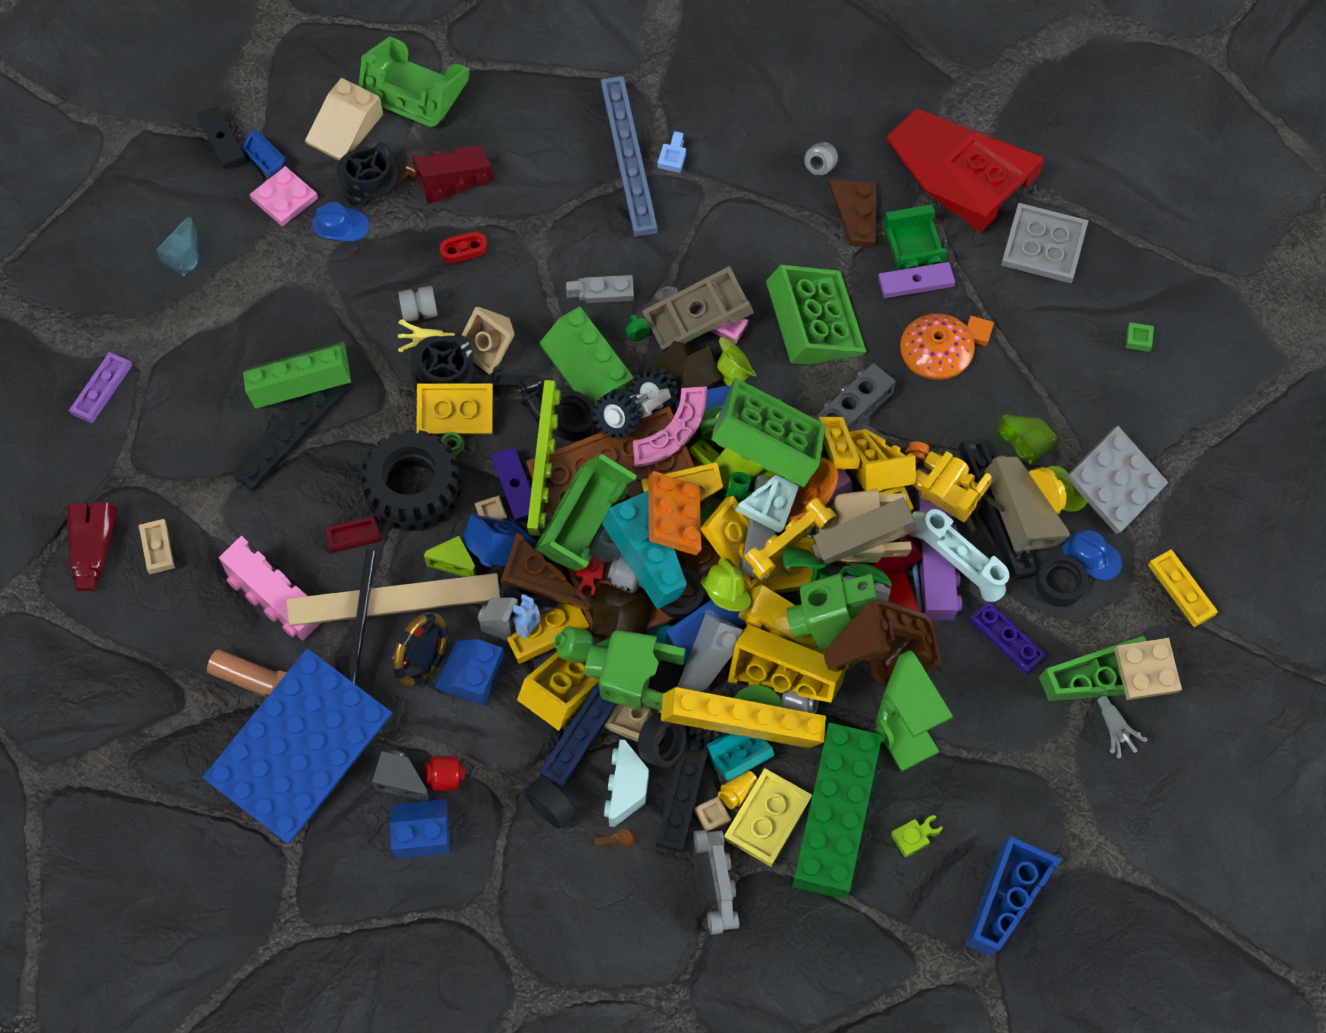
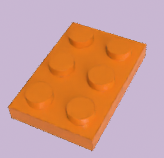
(674, 513)

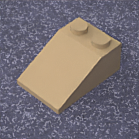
(344, 119)

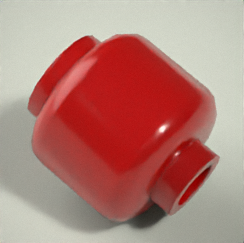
(443, 773)

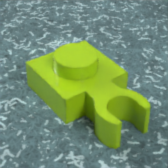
(913, 837)

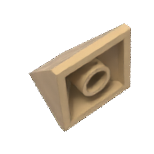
(489, 337)

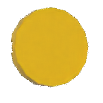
(1050, 487)

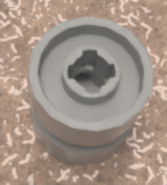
(417, 303)

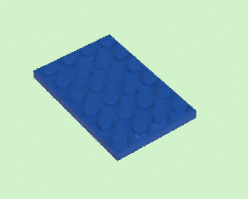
(297, 746)

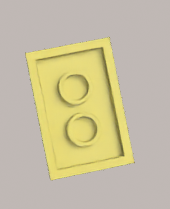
(767, 817)

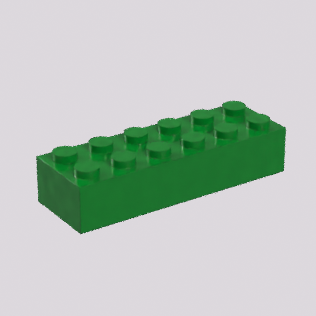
(837, 811)

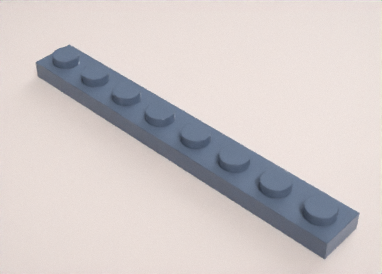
(629, 157)

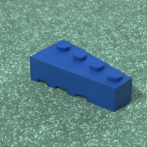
(1009, 892)

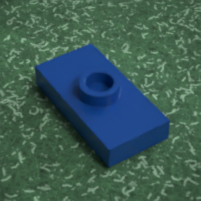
(263, 153)

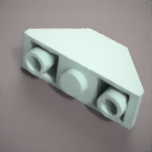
(627, 785)

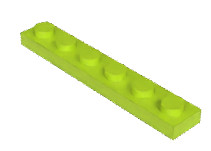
(542, 467)

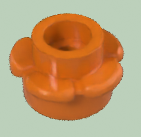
(918, 449)

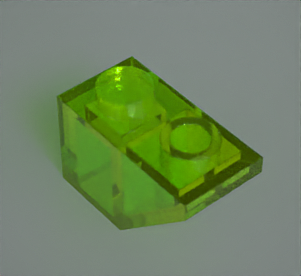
(1028, 436)

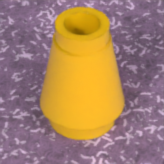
(736, 790)

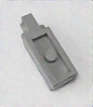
(602, 289)

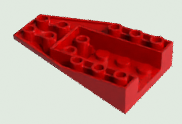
(962, 165)

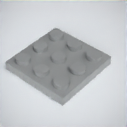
(1044, 243)
(1117, 479)

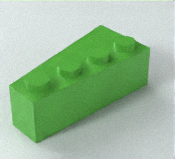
(1086, 676)

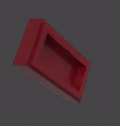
(353, 534)

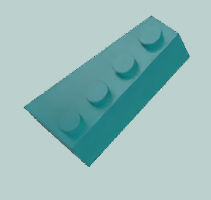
(652, 563)

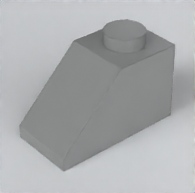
(498, 617)

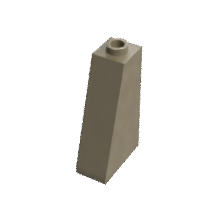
(1027, 513)
(865, 532)

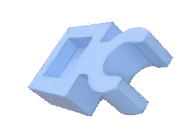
(526, 616)

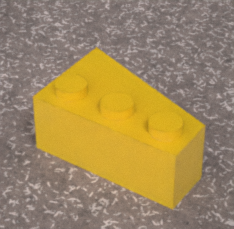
(880, 464)

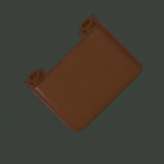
(880, 635)

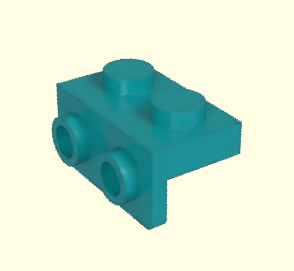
(737, 754)

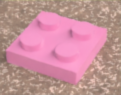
(283, 196)

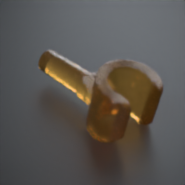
(623, 836)

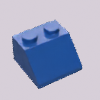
(492, 539)
(471, 670)
(419, 829)

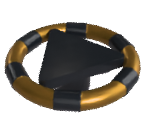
(421, 649)

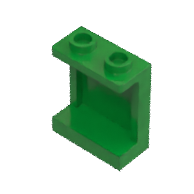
(914, 237)

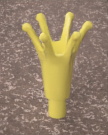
(418, 334)

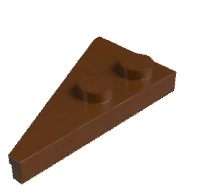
(531, 572)

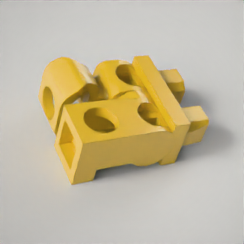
(944, 484)

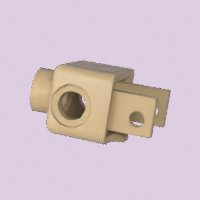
(854, 504)

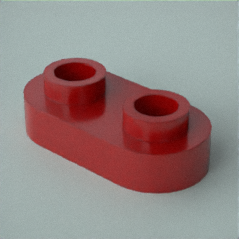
(463, 247)

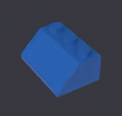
(686, 631)

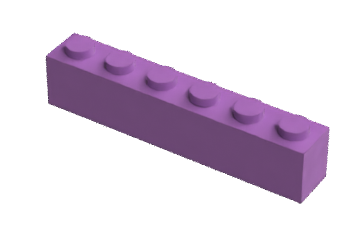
(937, 574)

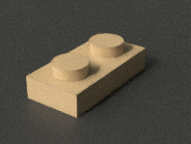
(156, 546)

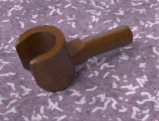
(409, 171)

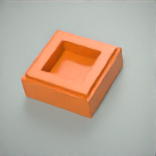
(980, 329)

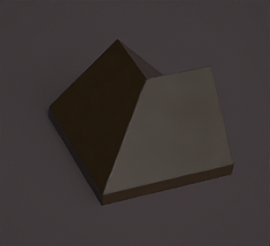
(689, 366)
(620, 611)

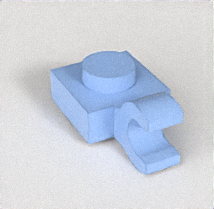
(673, 155)

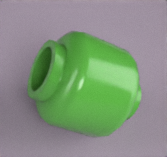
(574, 644)

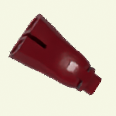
(88, 541)

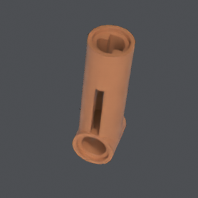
(243, 673)

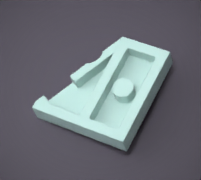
(770, 503)

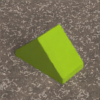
(451, 558)

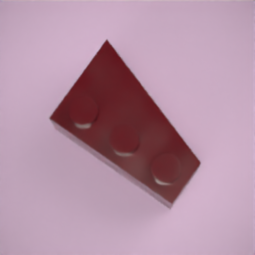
(451, 173)

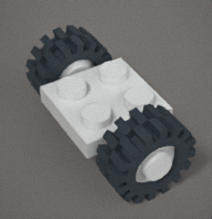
(621, 411)

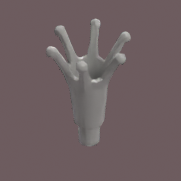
(1117, 727)

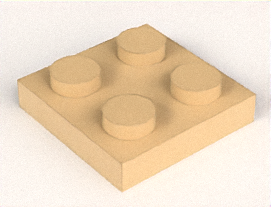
(1147, 669)

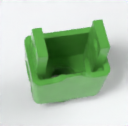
(829, 607)
(628, 666)

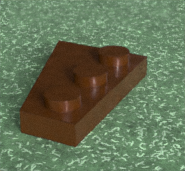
(857, 209)

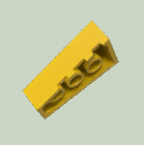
(784, 665)

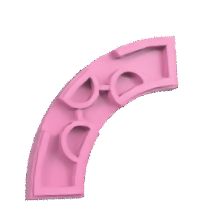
(677, 433)

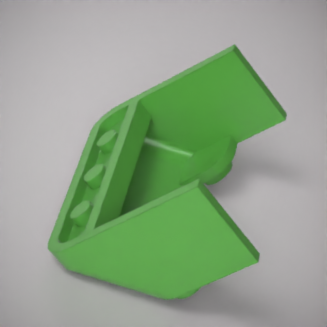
(582, 510)
(908, 711)

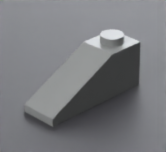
(709, 653)

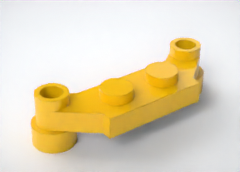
(763, 560)

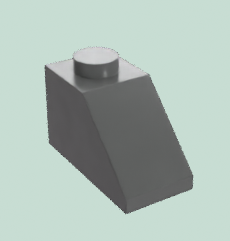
(398, 777)

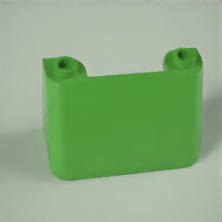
(410, 87)

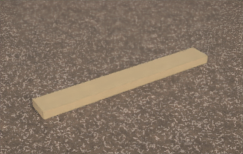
(393, 599)

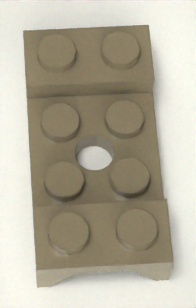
(721, 302)

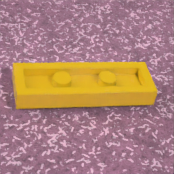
(839, 443)
(1182, 588)

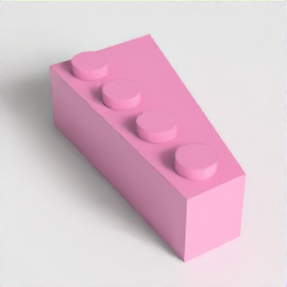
(262, 585)

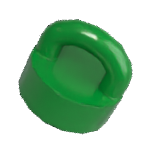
(637, 328)

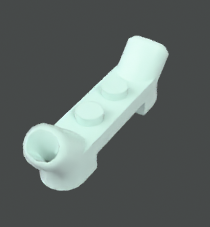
(986, 573)

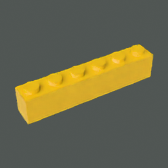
(743, 718)

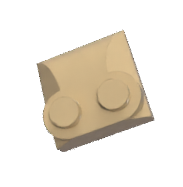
(629, 721)

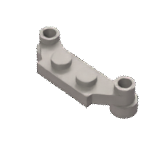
(725, 889)

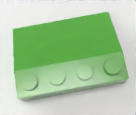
(814, 314)
(769, 433)

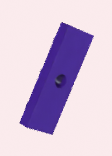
(511, 473)
(1017, 648)

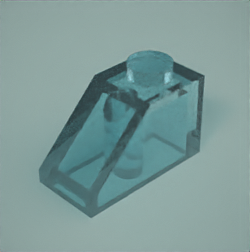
(180, 248)

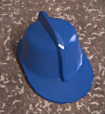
(340, 223)
(1095, 554)

